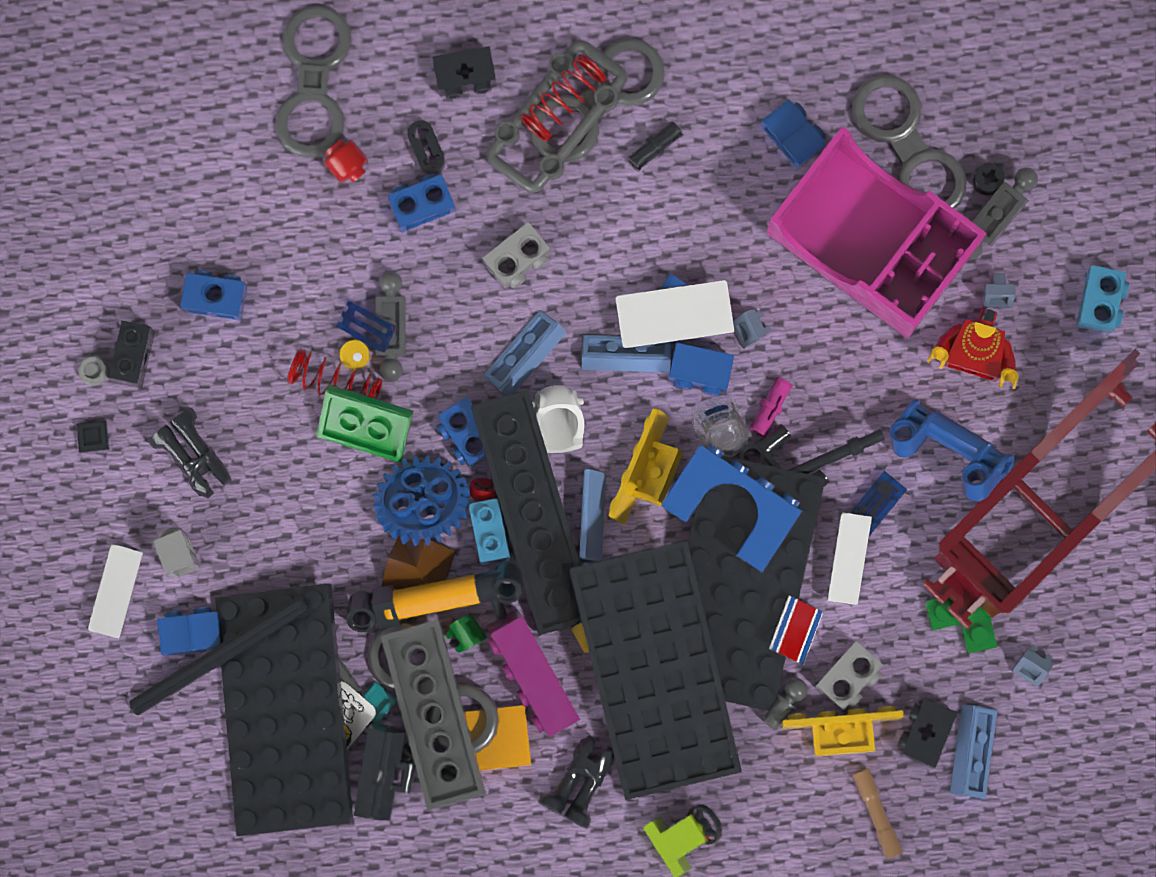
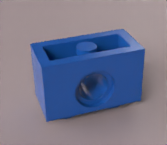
(228, 306)

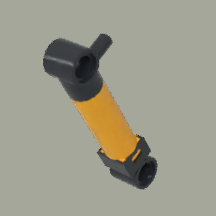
(393, 605)

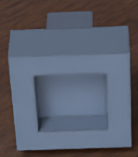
(998, 292)
(749, 328)
(1032, 666)

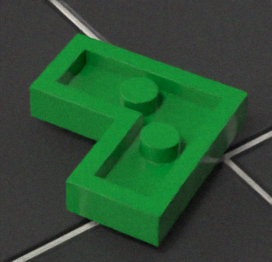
(977, 637)

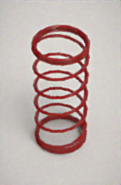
(534, 124)
(299, 360)

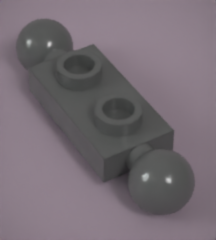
(1004, 207)
(393, 310)

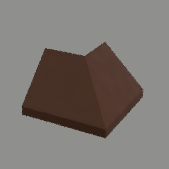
(417, 564)

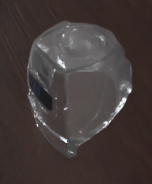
(721, 424)

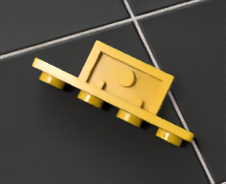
(649, 469)
(842, 733)

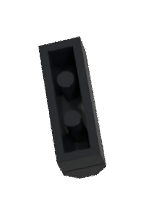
(376, 783)

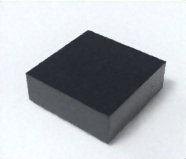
(93, 436)

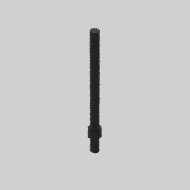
(853, 447)

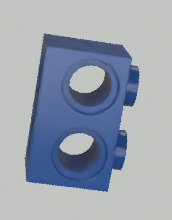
(424, 210)
(461, 436)

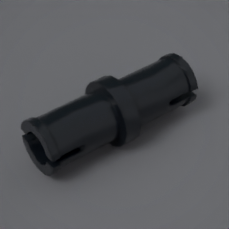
(655, 146)

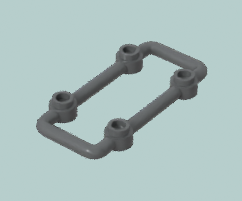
(552, 165)

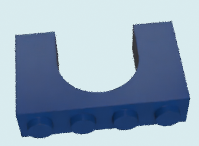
(775, 513)

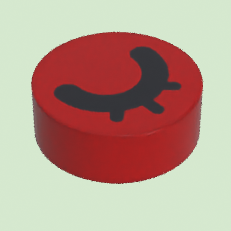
(482, 489)

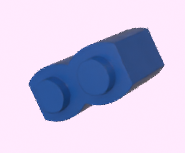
(793, 133)
(189, 632)

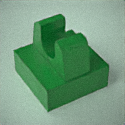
(467, 632)

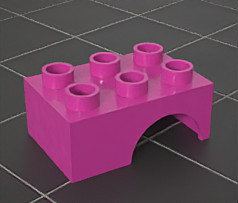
(874, 234)

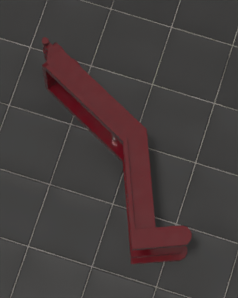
(970, 577)

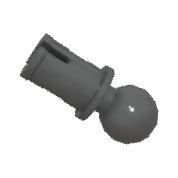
(795, 691)

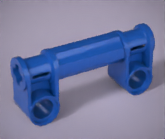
(986, 462)

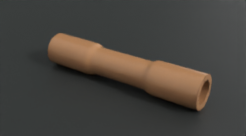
(885, 832)

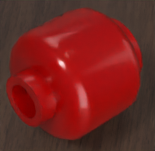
(345, 161)

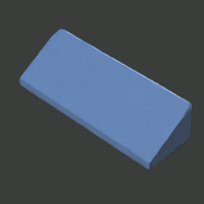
(617, 358)
(521, 363)
(592, 515)
(970, 750)

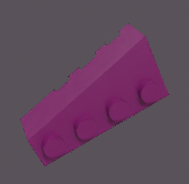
(533, 673)

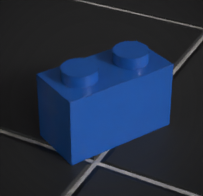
(701, 369)

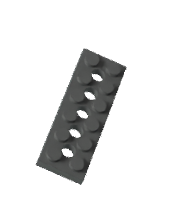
(453, 721)

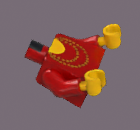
(977, 350)

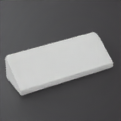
(849, 558)
(115, 591)

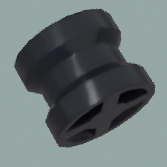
(986, 185)

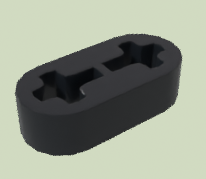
(419, 149)

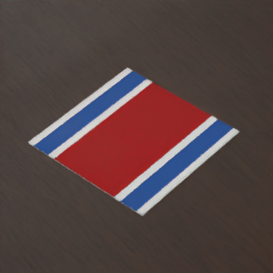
(796, 630)

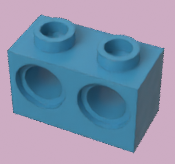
(1095, 297)
(489, 532)

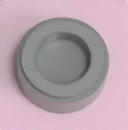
(93, 370)

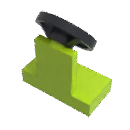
(683, 837)

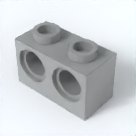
(511, 251)
(176, 553)
(844, 672)

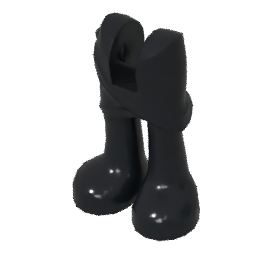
(192, 468)
(579, 767)

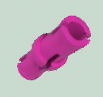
(770, 406)

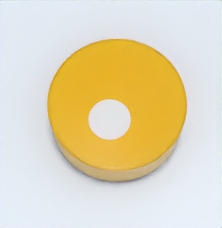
(354, 355)

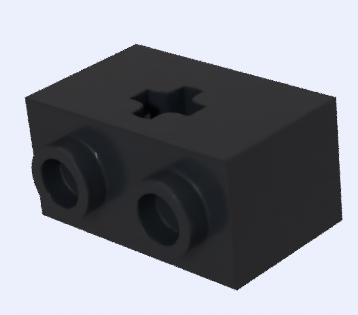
(449, 72)
(131, 354)
(940, 722)

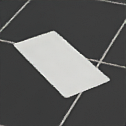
(674, 314)

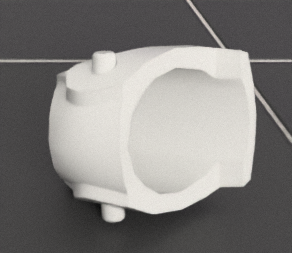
(560, 418)

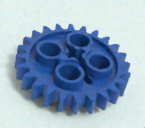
(421, 500)

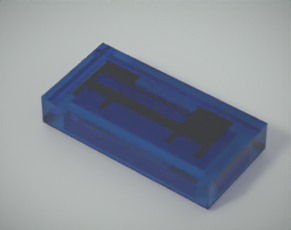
(880, 499)

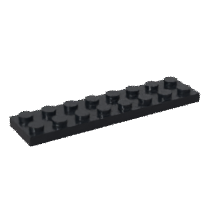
(530, 508)

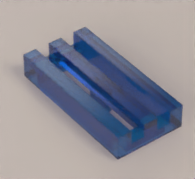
(349, 317)

